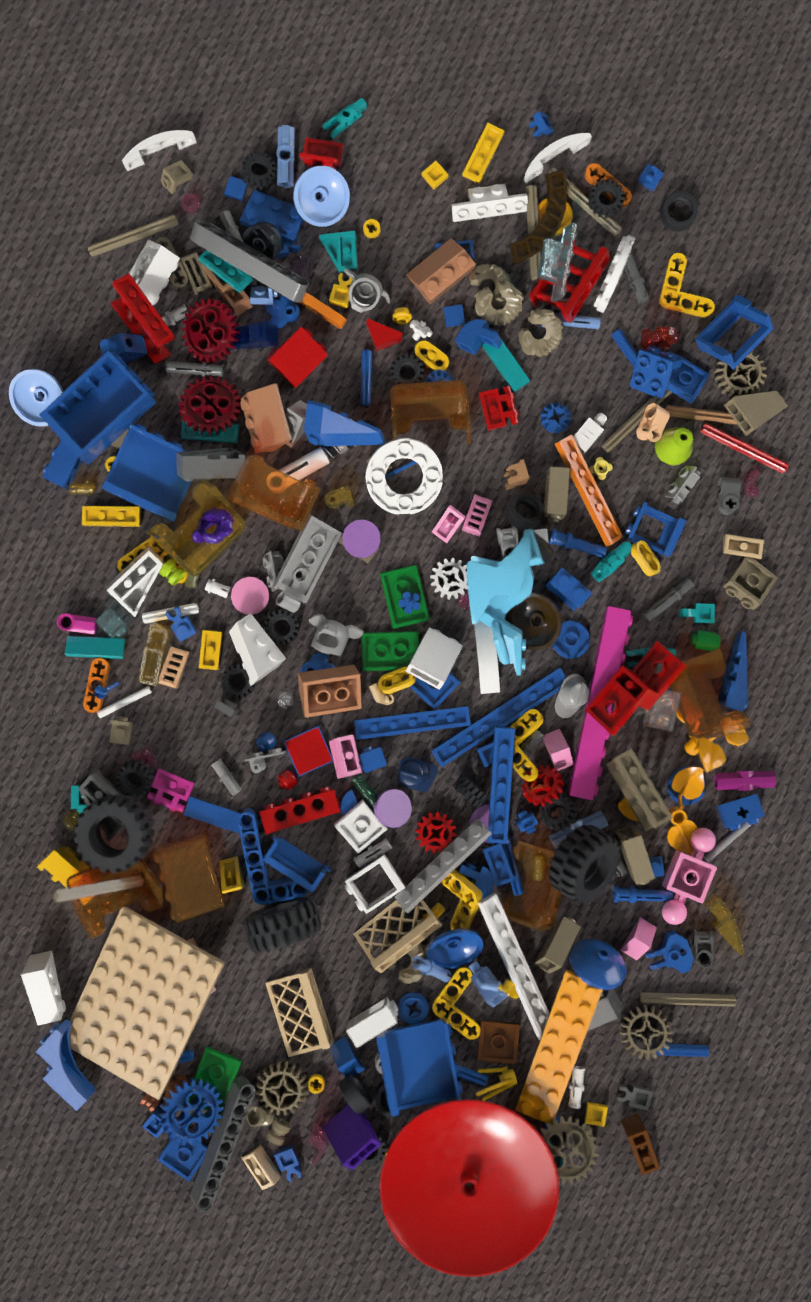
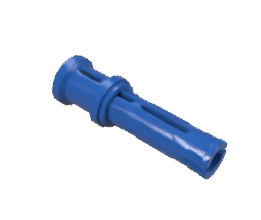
(568, 541)
(632, 894)

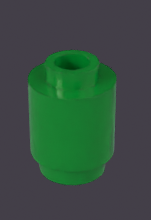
(705, 640)

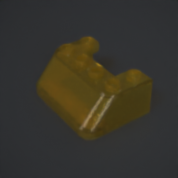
(179, 545)

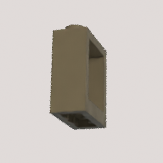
(556, 494)

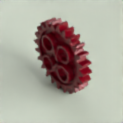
(210, 330)
(197, 415)

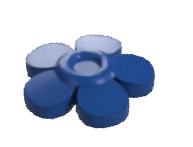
(409, 602)

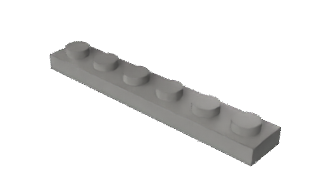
(443, 865)

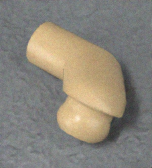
(379, 696)

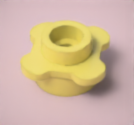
(600, 462)

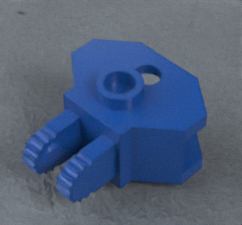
(671, 954)

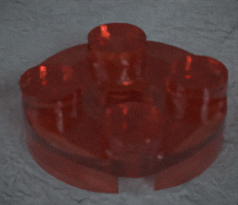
(662, 336)

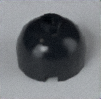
(264, 238)

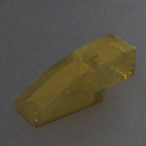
(154, 654)
(725, 923)

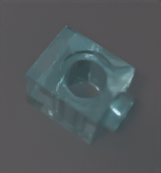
(112, 623)

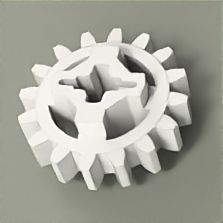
(459, 583)

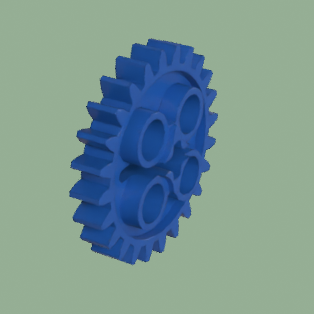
(179, 1100)

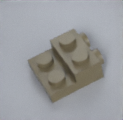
(750, 583)

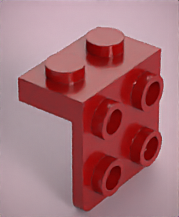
(322, 153)

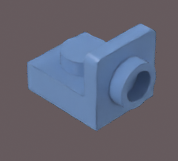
(262, 295)

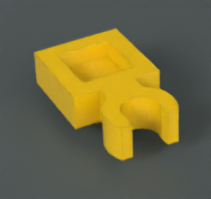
(339, 294)

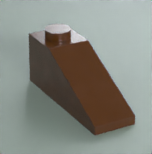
(640, 1143)

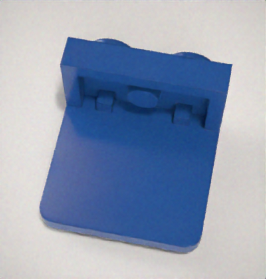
(654, 371)

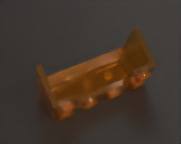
(699, 701)
(93, 908)

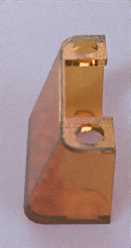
(189, 877)

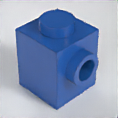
(372, 759)

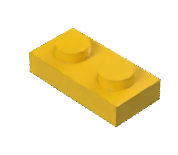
(210, 650)

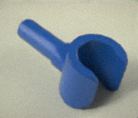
(101, 692)

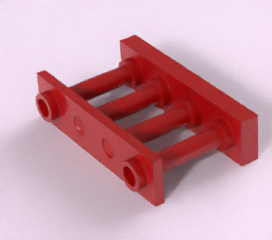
(579, 292)
(142, 318)

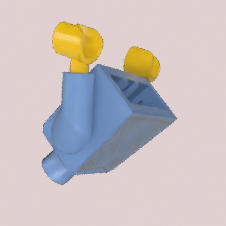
(490, 987)

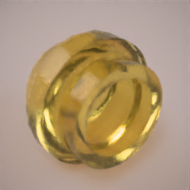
(70, 820)

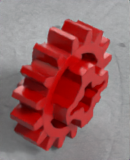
(541, 788)
(441, 839)

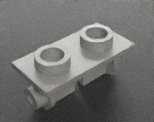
(687, 476)
(272, 562)

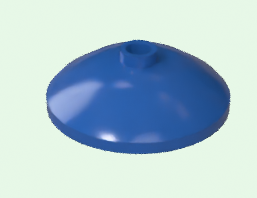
(455, 948)
(597, 964)

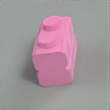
(345, 756)

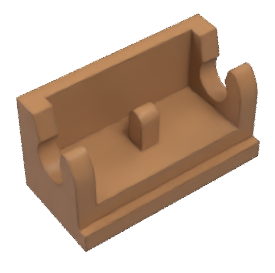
(518, 475)

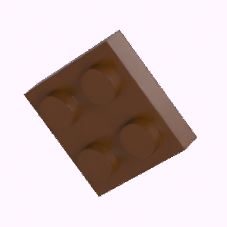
(498, 1041)

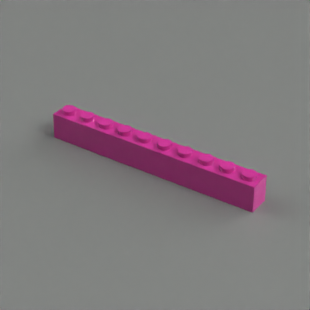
(592, 734)

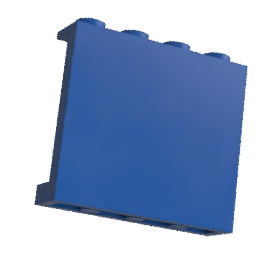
(148, 473)
(418, 1065)

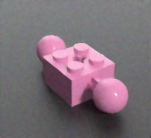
(695, 888)

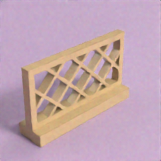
(402, 944)
(315, 1007)

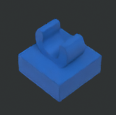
(542, 123)
(650, 177)

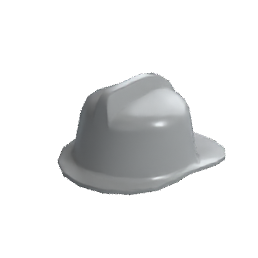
(571, 696)

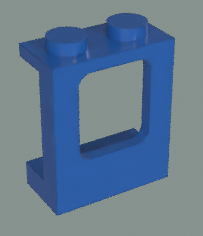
(669, 535)
(568, 589)

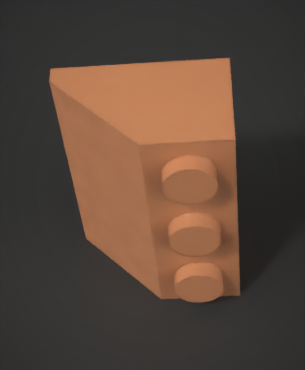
(441, 270)
(265, 419)
(330, 690)

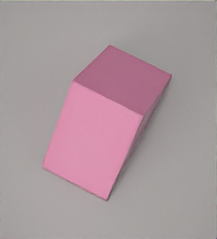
(448, 524)
(558, 749)
(639, 939)

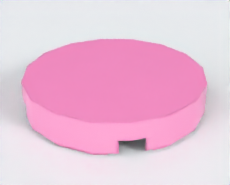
(250, 595)

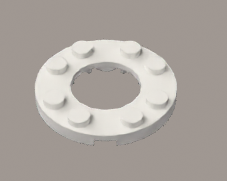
(614, 273)
(410, 502)

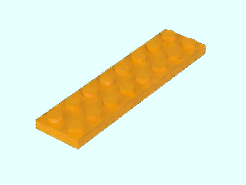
(558, 1048)

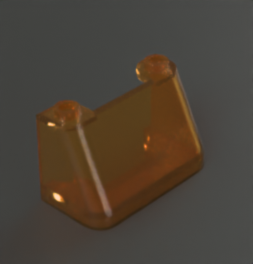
(273, 493)
(540, 901)

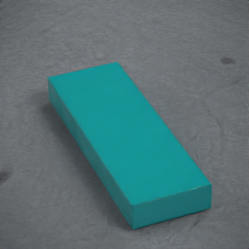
(226, 271)
(507, 366)
(230, 436)
(95, 647)

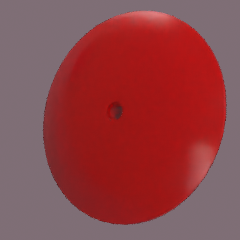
(473, 1226)

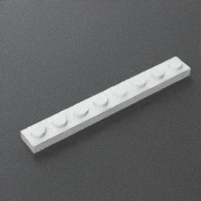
(515, 962)

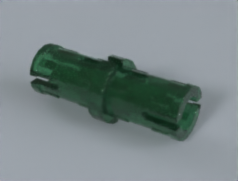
(366, 791)

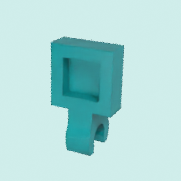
(702, 613)

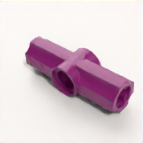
(744, 780)

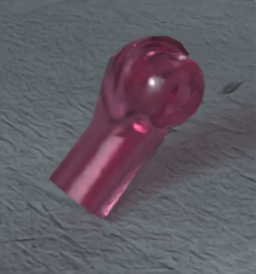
(749, 483)

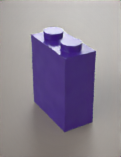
(351, 1136)

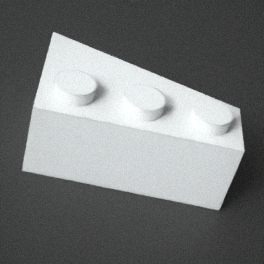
(135, 580)
(256, 648)
(43, 988)

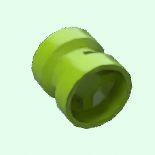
(172, 572)

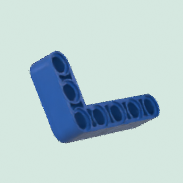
(261, 866)

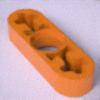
(602, 172)
(327, 313)
(93, 670)

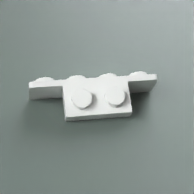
(489, 202)

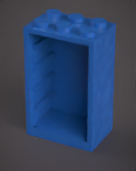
(98, 407)

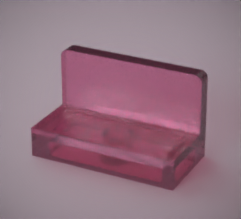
(319, 1140)

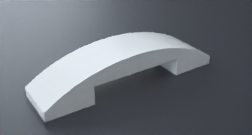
(157, 142)
(574, 142)
(486, 659)

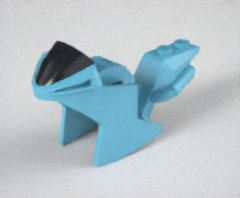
(501, 585)

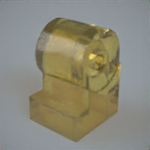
(340, 496)

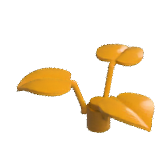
(710, 753)
(690, 784)

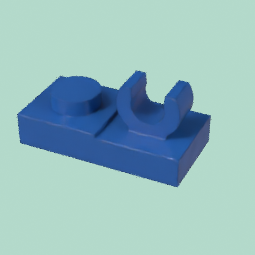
(498, 865)

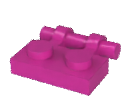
(173, 785)

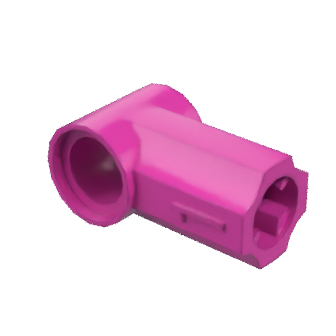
(79, 623)

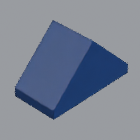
(346, 1057)
(153, 1124)

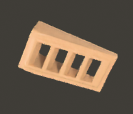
(175, 684)

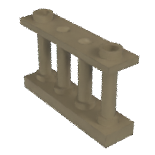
(638, 790)

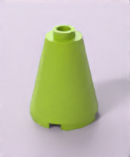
(674, 445)

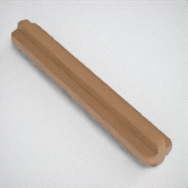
(700, 414)

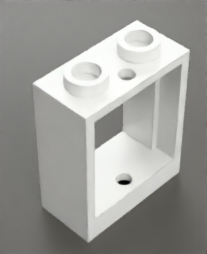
(392, 874)
(372, 1021)

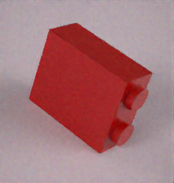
(297, 356)

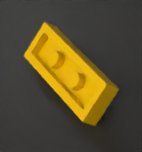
(483, 153)
(111, 516)

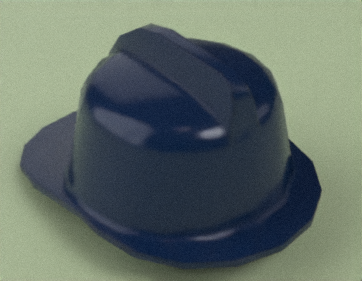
(416, 774)

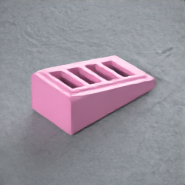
(470, 529)

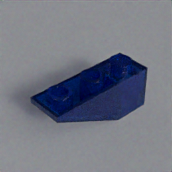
(256, 336)

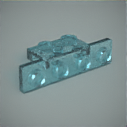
(556, 261)

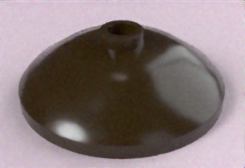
(524, 617)

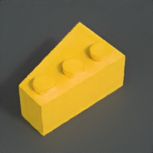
(62, 864)

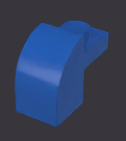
(474, 334)
(483, 877)

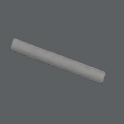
(725, 842)

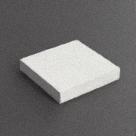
(360, 826)

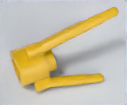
(507, 1080)

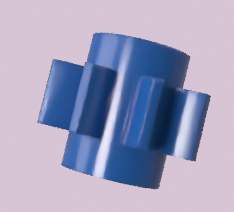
(526, 822)

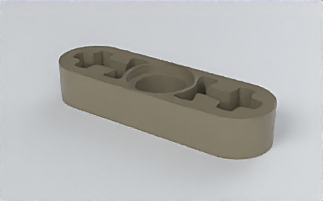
(182, 273)

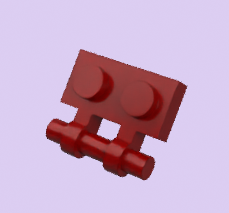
(493, 408)

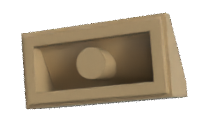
(742, 546)
(261, 1167)

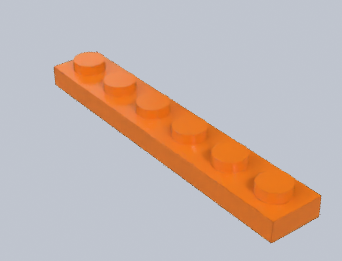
(588, 490)

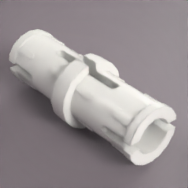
(576, 1087)

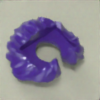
(213, 516)

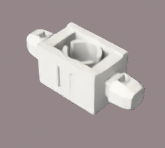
(589, 432)

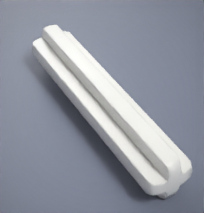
(159, 615)

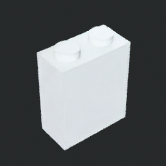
(434, 658)

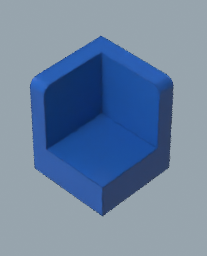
(486, 753)

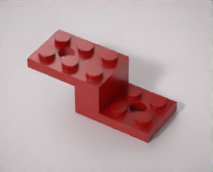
(635, 688)

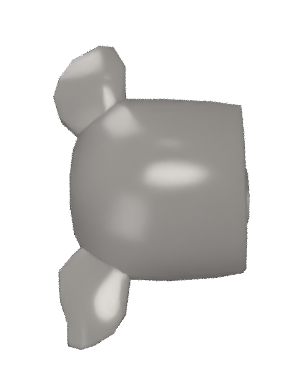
(365, 291)
(331, 635)

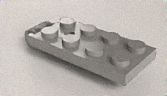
(309, 557)

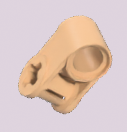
(654, 422)

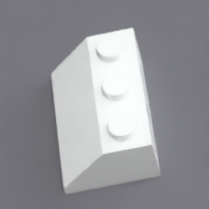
(153, 269)

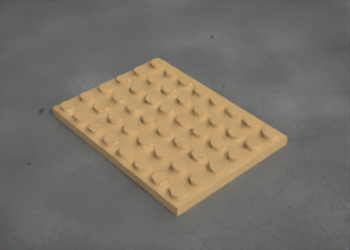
(142, 1002)

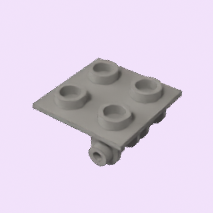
(257, 760)

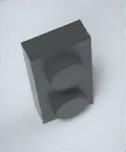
(227, 707)

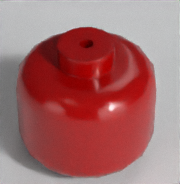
(287, 779)

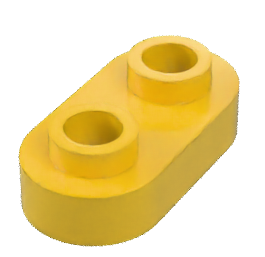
(432, 356)
(645, 558)
(397, 679)

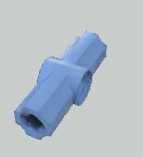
(285, 167)
(596, 819)

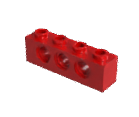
(273, 823)

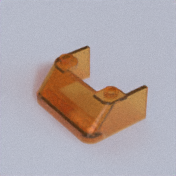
(430, 402)

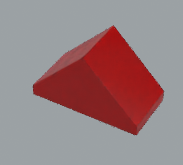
(382, 335)

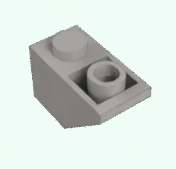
(295, 419)

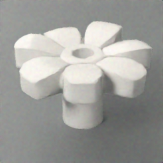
(420, 330)

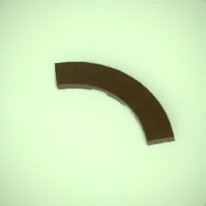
(550, 221)

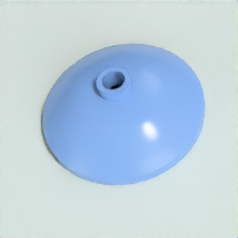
(333, 199)
(26, 396)

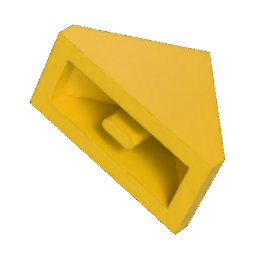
(231, 875)

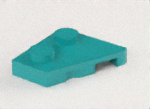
(342, 249)

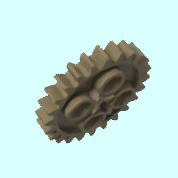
(584, 1148)

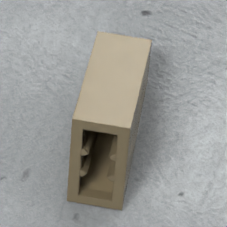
(755, 409)
(635, 854)
(557, 945)

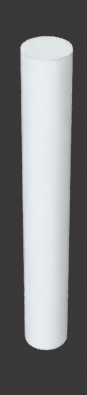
(123, 702)

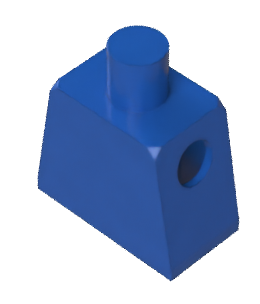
(119, 344)

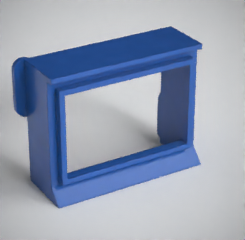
(737, 308)
(297, 861)

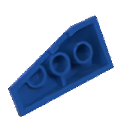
(335, 429)
(735, 683)

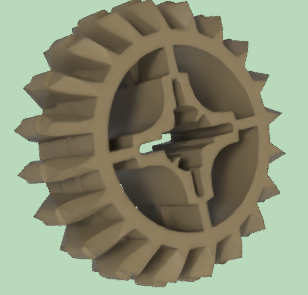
(743, 380)
(646, 1041)
(274, 1087)

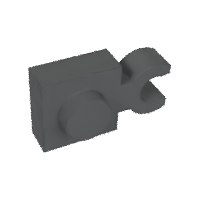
(637, 1096)

